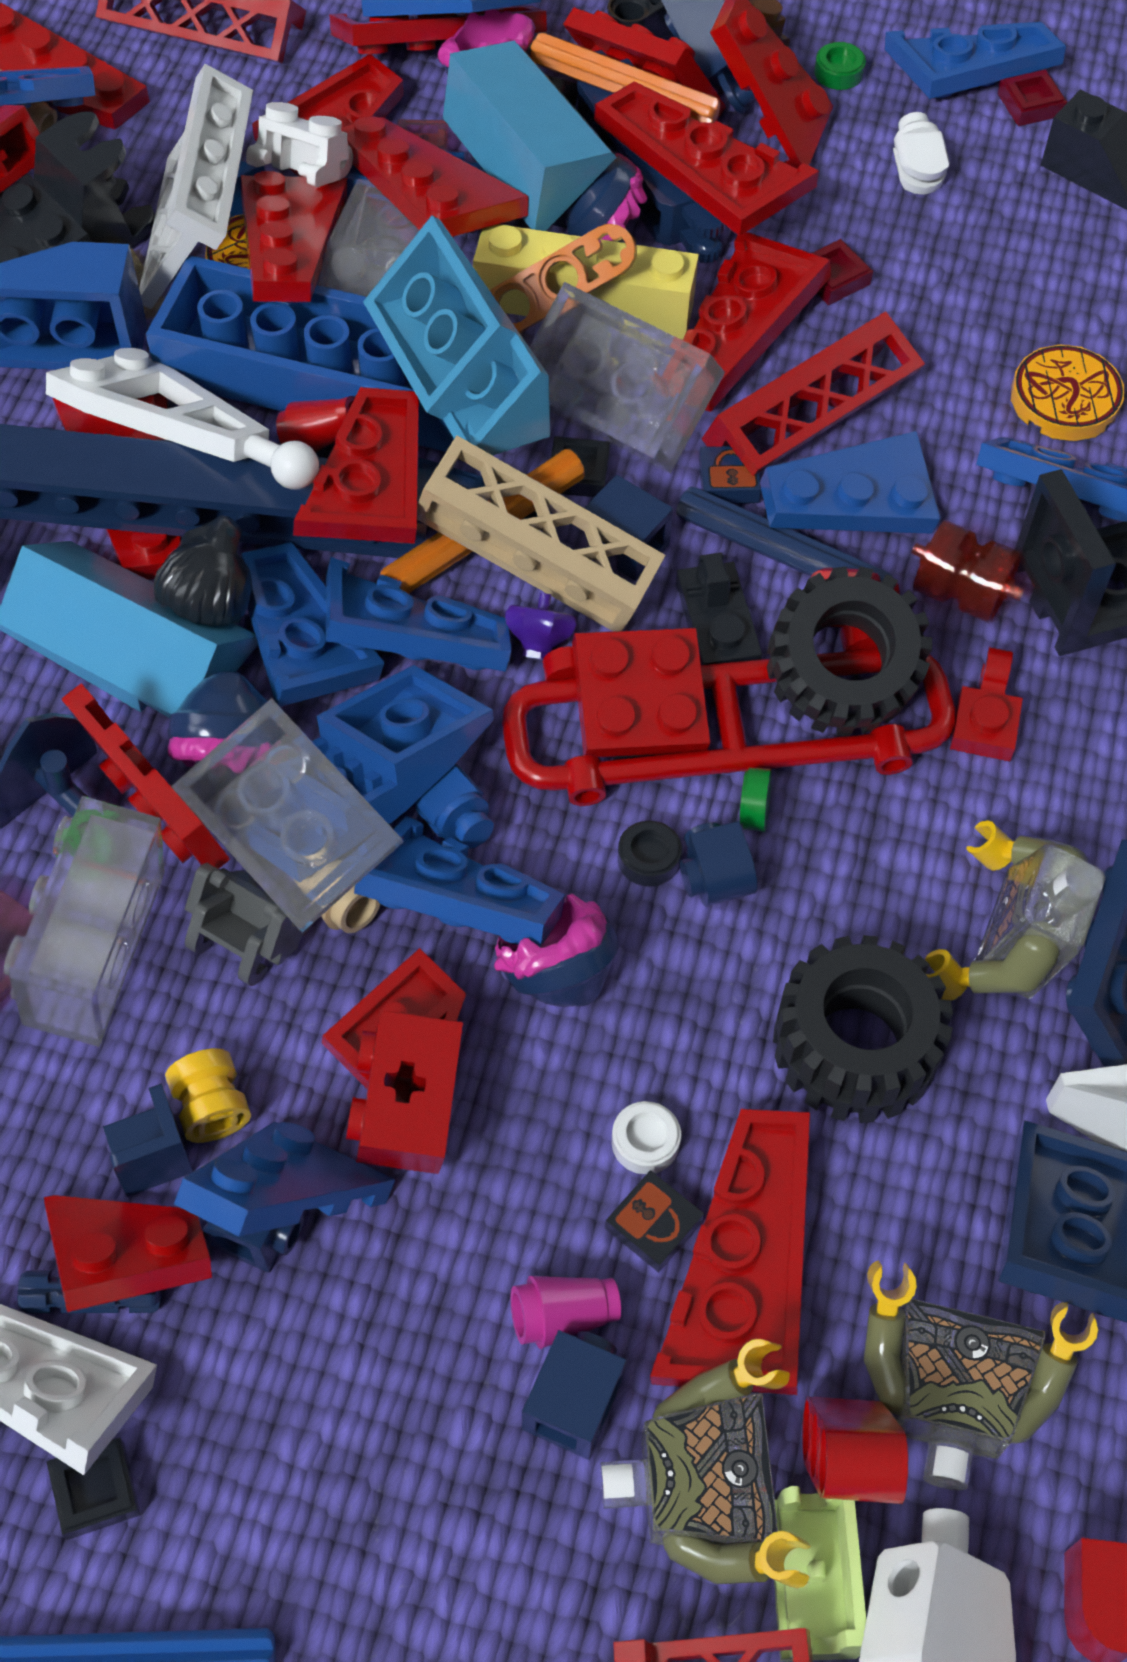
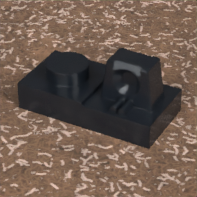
(718, 611)

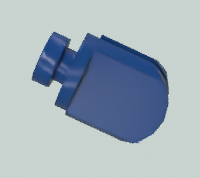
(456, 809)

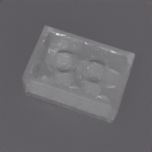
(623, 376)
(86, 920)

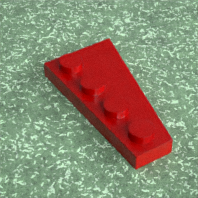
(703, 158)
(287, 233)
(753, 304)

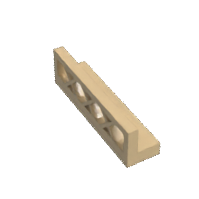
(534, 554)

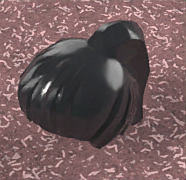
(206, 575)

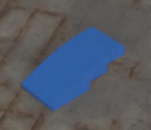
(400, 737)

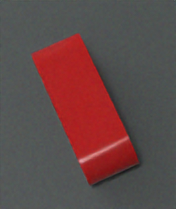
(854, 1450)

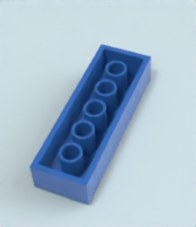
(275, 349)

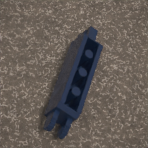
(668, 211)

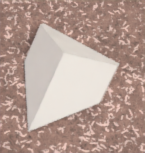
(1093, 1103)

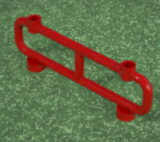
(588, 775)

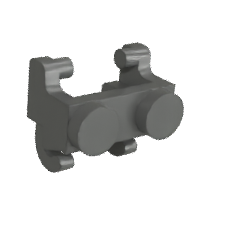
(241, 919)

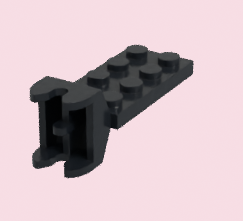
(70, 194)

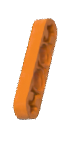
(534, 278)

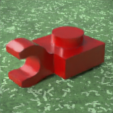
(987, 716)

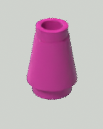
(563, 1305)

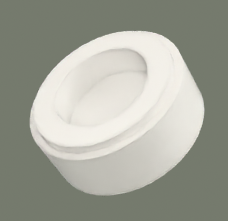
(646, 1137)

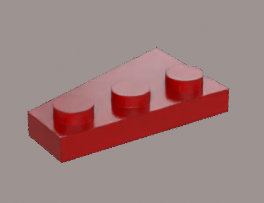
(658, 56)
(370, 475)

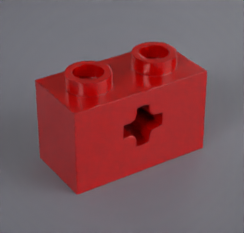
(426, 1056)

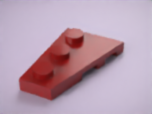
(761, 63)
(353, 93)
(153, 795)

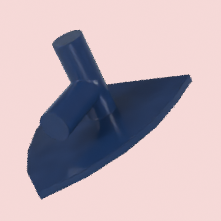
(42, 762)

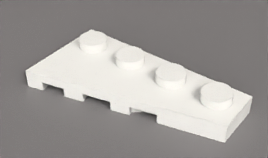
(66, 1387)

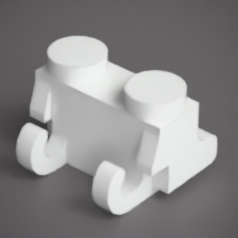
(311, 147)

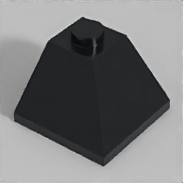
(1090, 147)

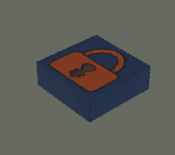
(727, 476)

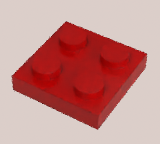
(640, 692)

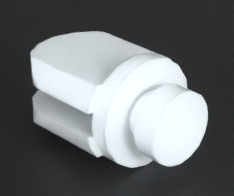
(920, 154)

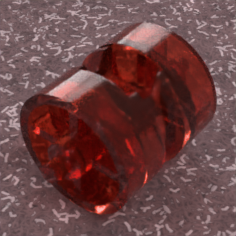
(964, 570)

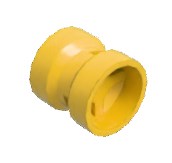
(208, 1097)

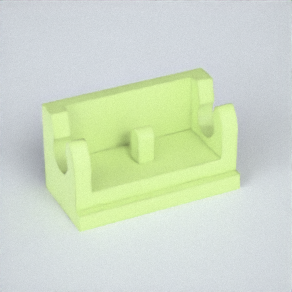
(834, 1596)

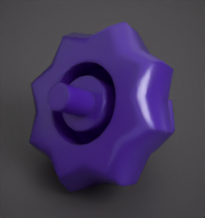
(540, 628)

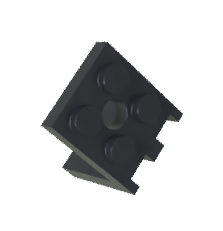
(1072, 567)

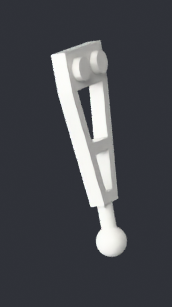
(200, 420)

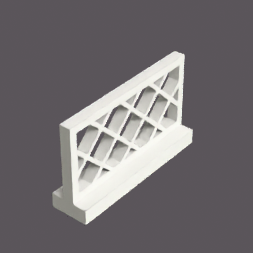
(197, 179)

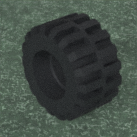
(859, 604)
(872, 981)

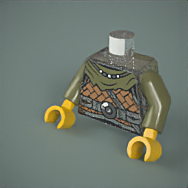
(1035, 920)
(964, 1376)
(711, 1476)

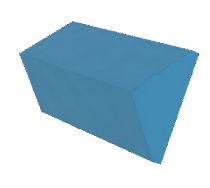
(522, 129)
(460, 346)
(112, 629)

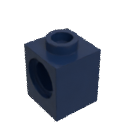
(574, 1392)

